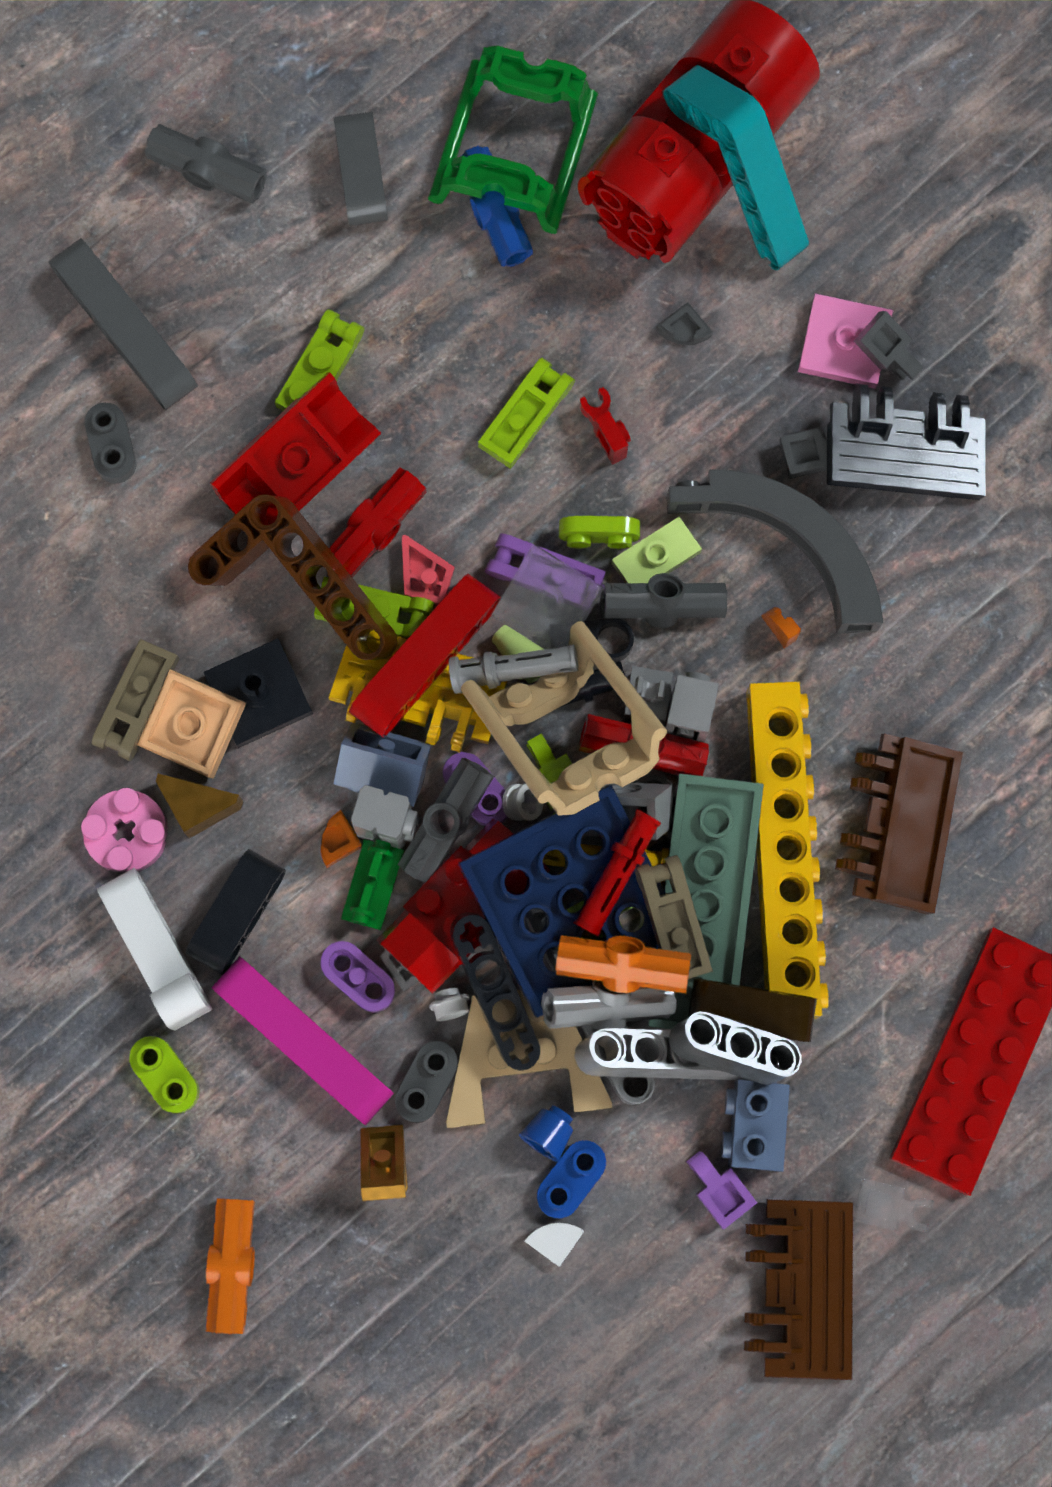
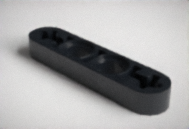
(490, 993)

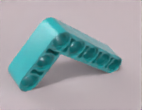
(750, 156)

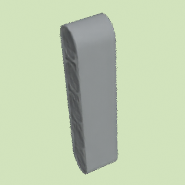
(660, 1062)

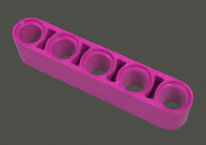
(302, 1040)

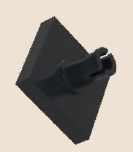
(267, 686)

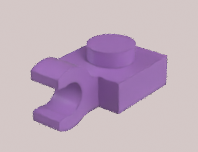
(723, 1193)

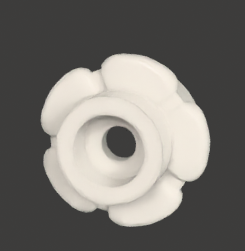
(449, 1004)

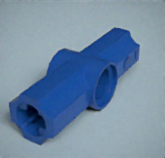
(500, 223)

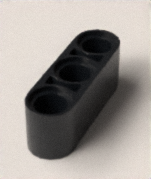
(235, 911)

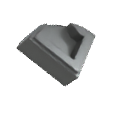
(684, 327)

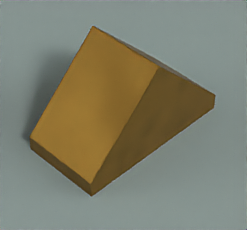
(197, 805)

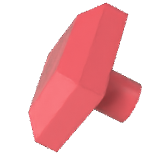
(424, 572)

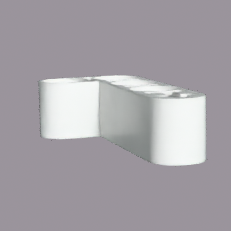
(155, 950)

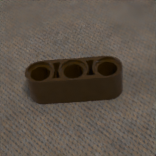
(763, 1009)

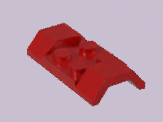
(297, 450)
(422, 932)

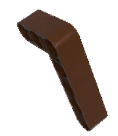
(302, 568)

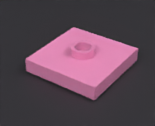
(830, 343)

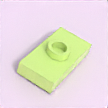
(657, 553)

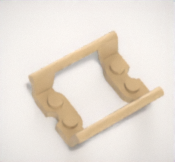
(523, 704)

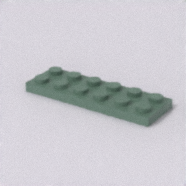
(717, 849)

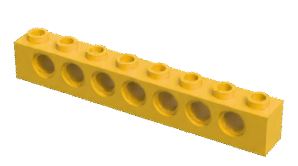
(787, 703)

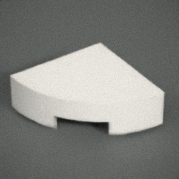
(555, 1240)

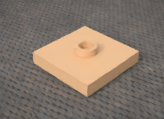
(191, 724)

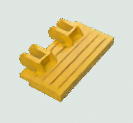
(437, 700)

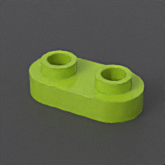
(614, 530)
(164, 1073)

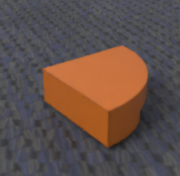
(783, 628)
(338, 840)

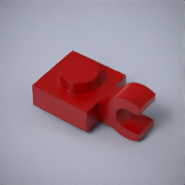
(611, 434)

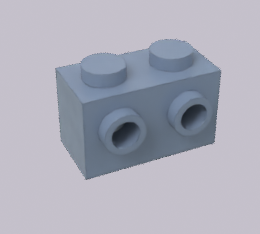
(385, 763)
(757, 1126)

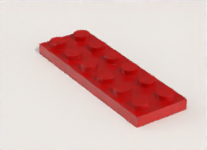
(978, 1063)

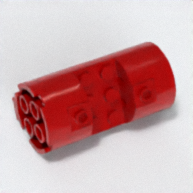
(665, 174)

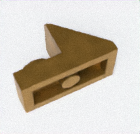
(383, 1163)

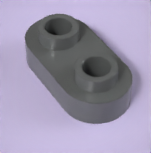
(110, 440)
(426, 1081)

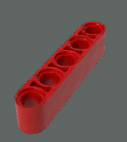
(424, 655)

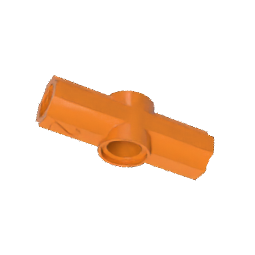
(623, 964)
(230, 1266)

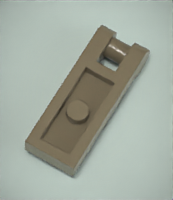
(134, 698)
(673, 913)

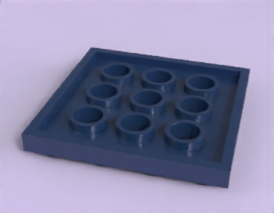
(525, 851)

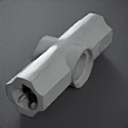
(604, 1008)

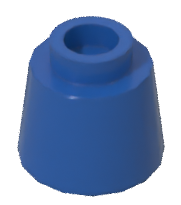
(548, 1132)

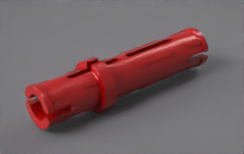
(617, 872)

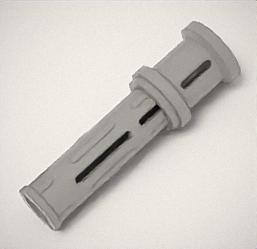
(494, 669)

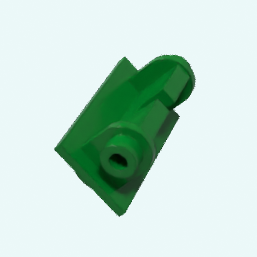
(372, 884)

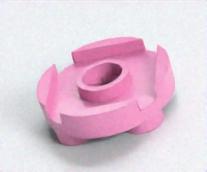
(101, 827)

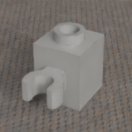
(654, 688)

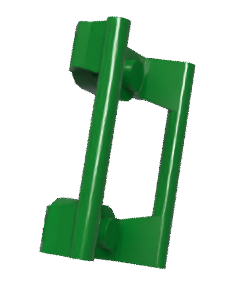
(514, 180)

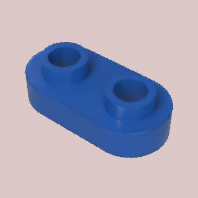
(571, 1179)

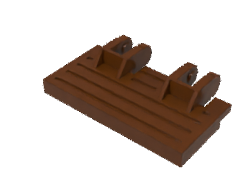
(910, 823)
(811, 1289)

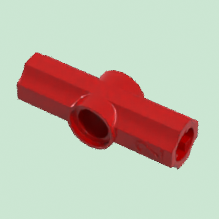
(377, 520)
(676, 753)

